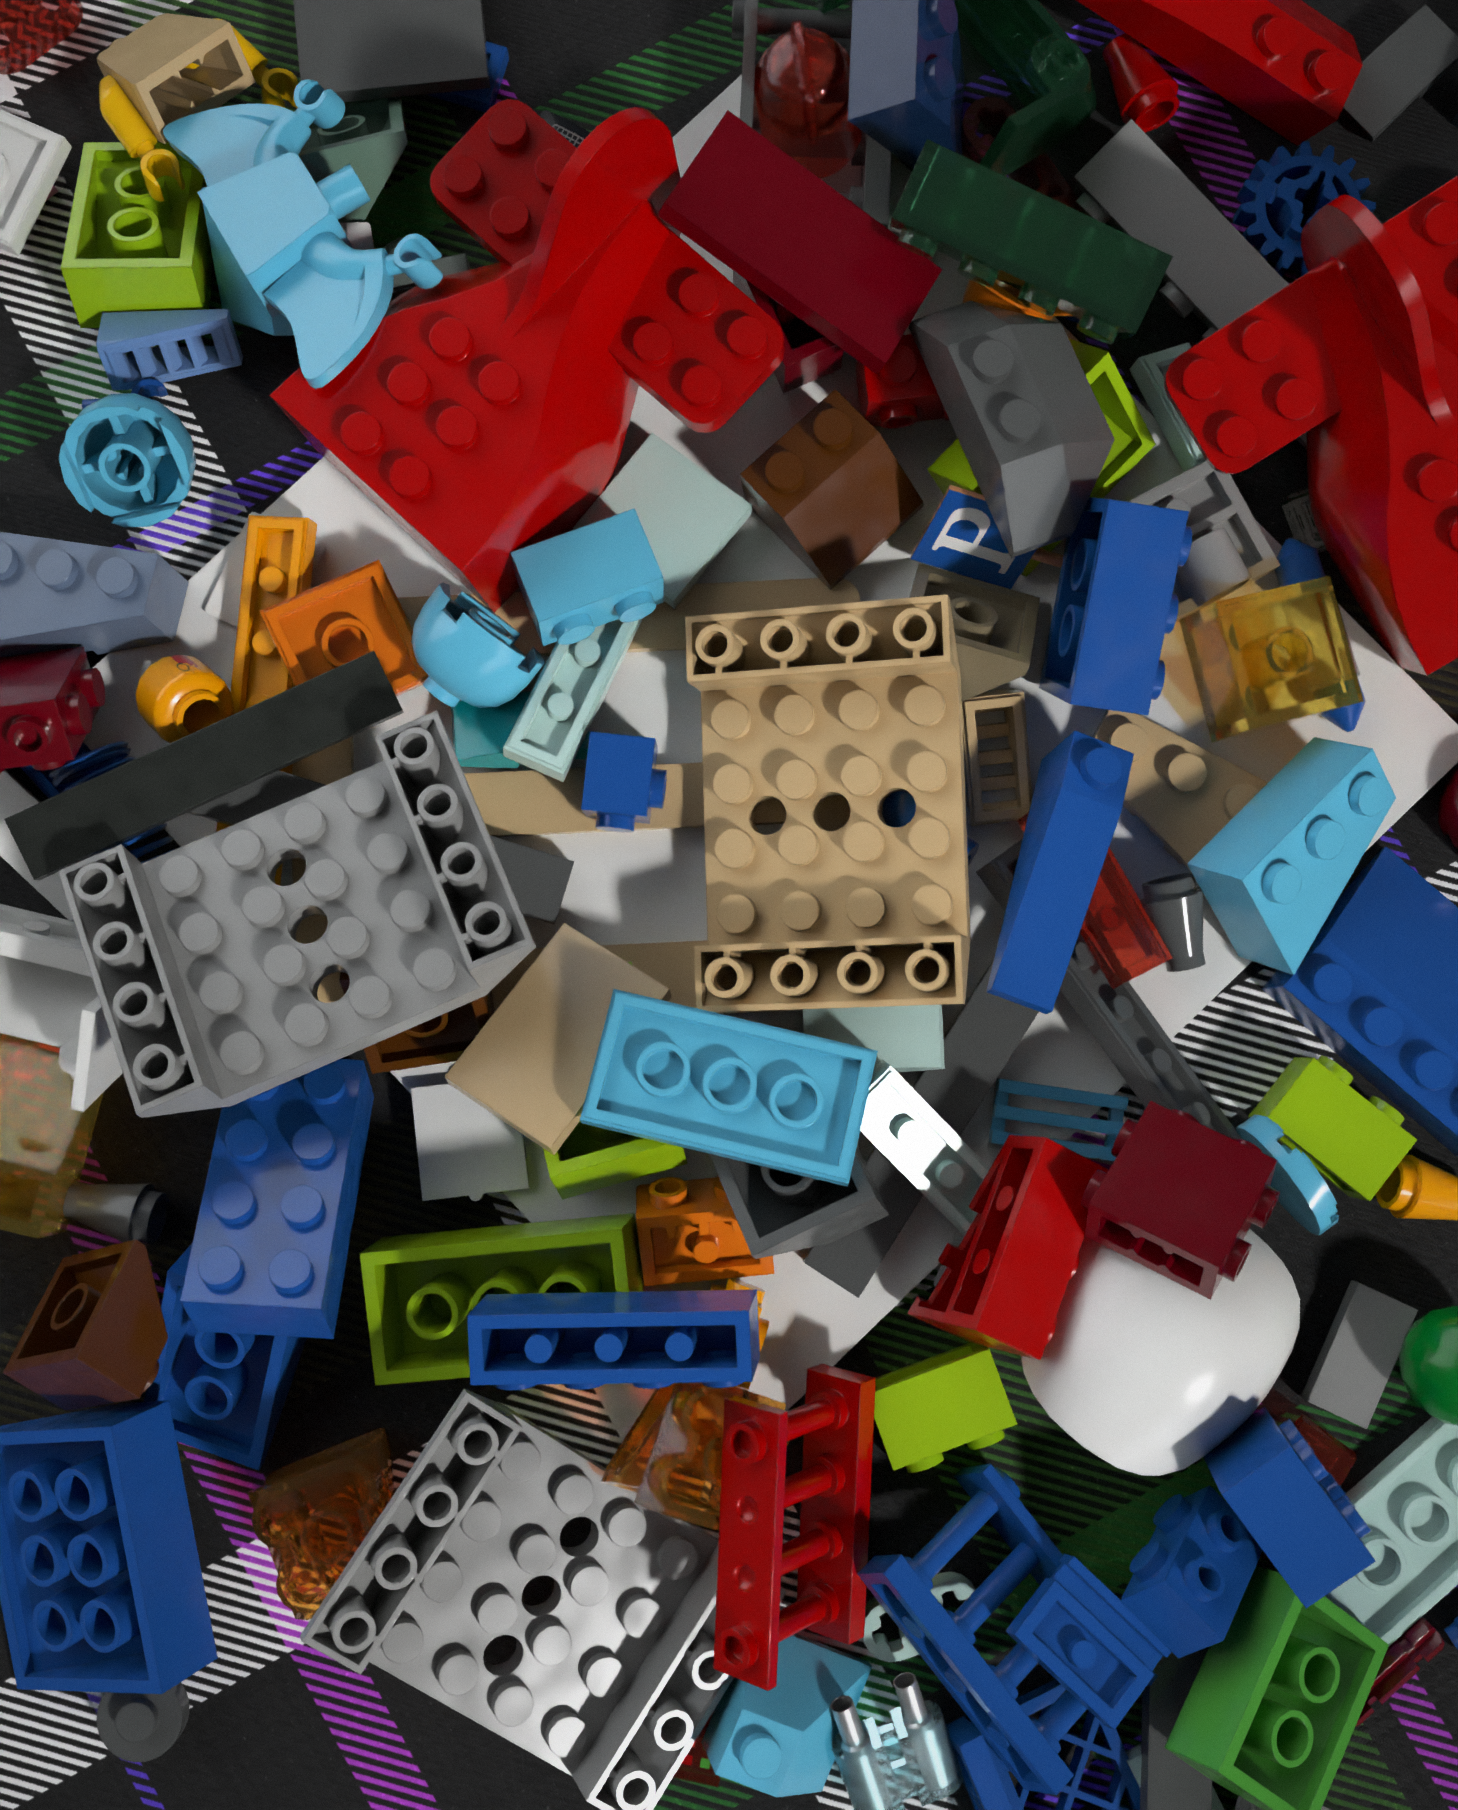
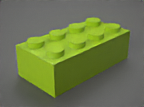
(429, 1283)

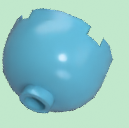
(128, 459)
(470, 652)

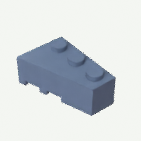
(84, 597)

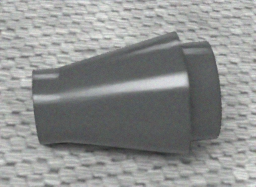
(1177, 914)
(118, 1210)

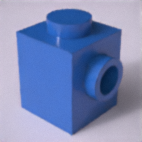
(622, 781)

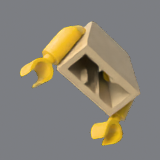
(173, 71)

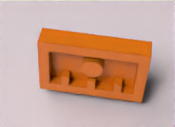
(691, 1233)

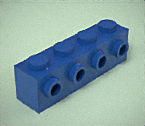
(614, 1339)

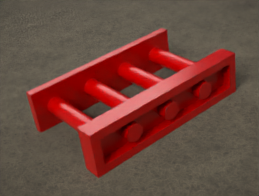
(833, 1521)

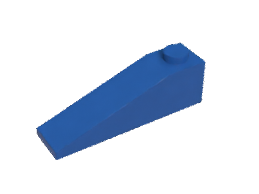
(1058, 867)

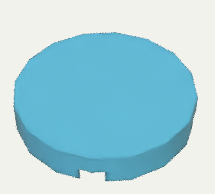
(1299, 1182)

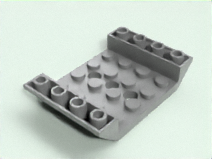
(204, 951)
(603, 1672)

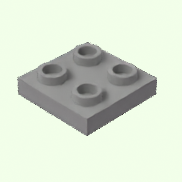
(1226, 539)

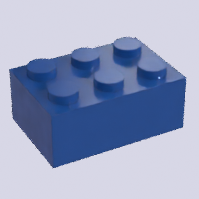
(1115, 605)

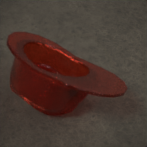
(805, 98)

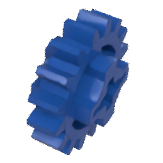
(1275, 202)

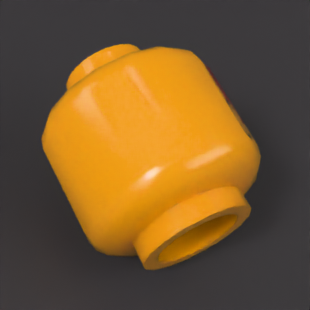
(181, 697)

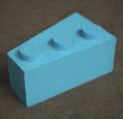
(1293, 851)

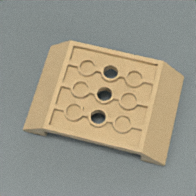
(814, 710)

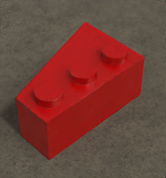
(1017, 1253)

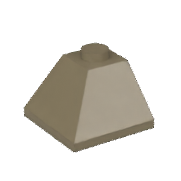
(990, 627)

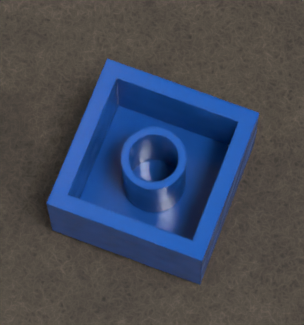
(1291, 1506)

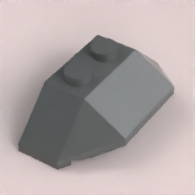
(1018, 416)

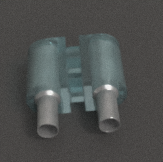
(898, 1758)

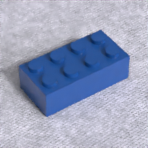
(281, 1207)

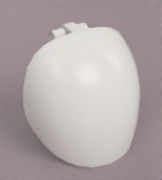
(1157, 1369)

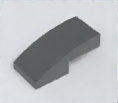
(1401, 71)

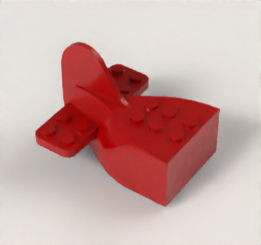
(1370, 374)
(511, 385)

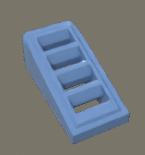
(127, 340)

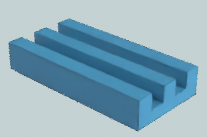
(1110, 1127)

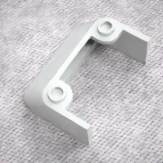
(53, 999)

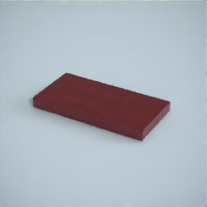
(800, 242)

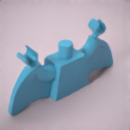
(289, 227)

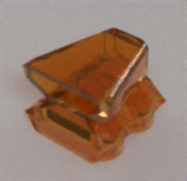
(677, 1451)
(320, 1514)

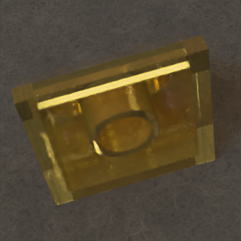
(1270, 658)

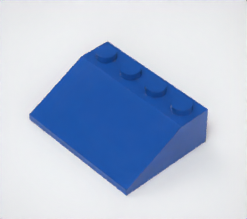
(1387, 990)
(100, 1553)

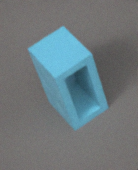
(589, 578)

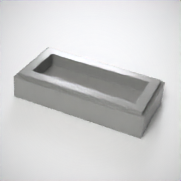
(1359, 1354)

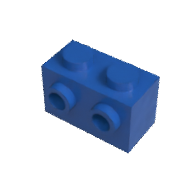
(1192, 1572)

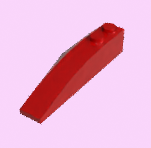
(1261, 55)

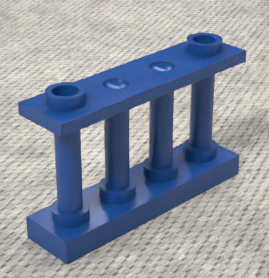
(947, 1637)

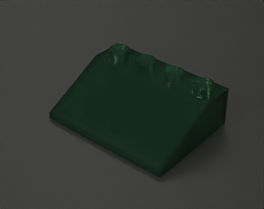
(1028, 243)

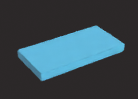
(729, 1087)

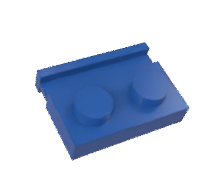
(1088, 1641)

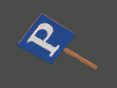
(967, 542)

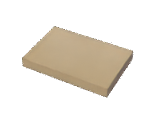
(543, 1039)

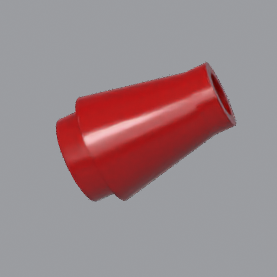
(1140, 84)

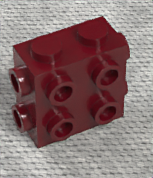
(46, 707)
(1180, 1198)

